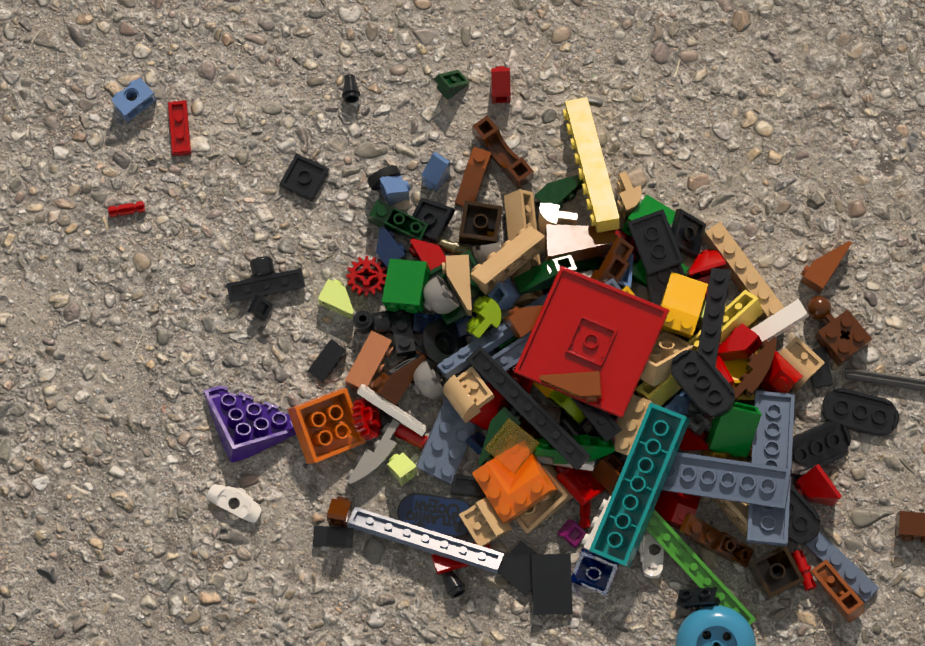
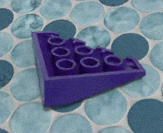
(245, 424)

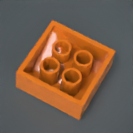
(325, 426)
(511, 492)

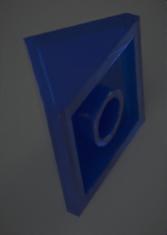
(594, 572)

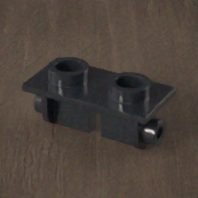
(699, 596)

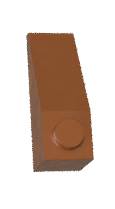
(473, 176)
(823, 268)
(522, 319)
(581, 385)
(838, 591)

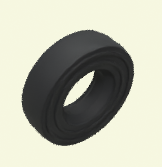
(374, 179)

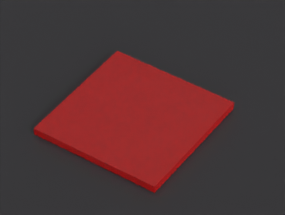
(593, 330)

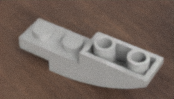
(372, 462)

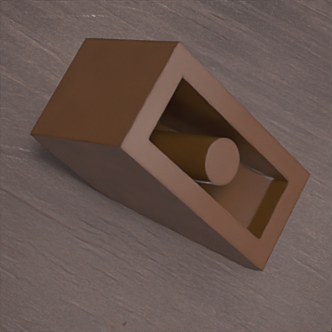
(339, 512)

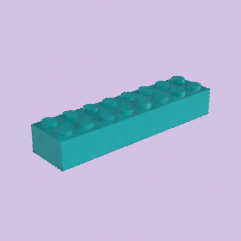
(639, 485)

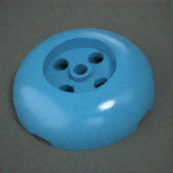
(717, 621)

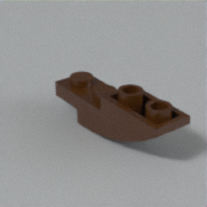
(614, 262)
(757, 367)
(716, 541)

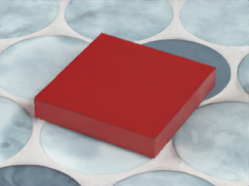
(580, 484)

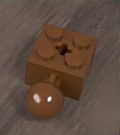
(844, 325)

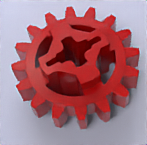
(359, 276)
(366, 419)

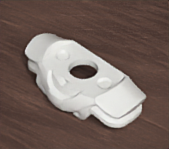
(247, 510)
(651, 564)

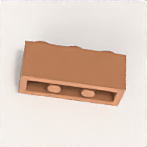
(369, 361)

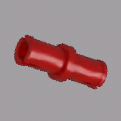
(805, 570)

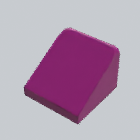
(571, 533)

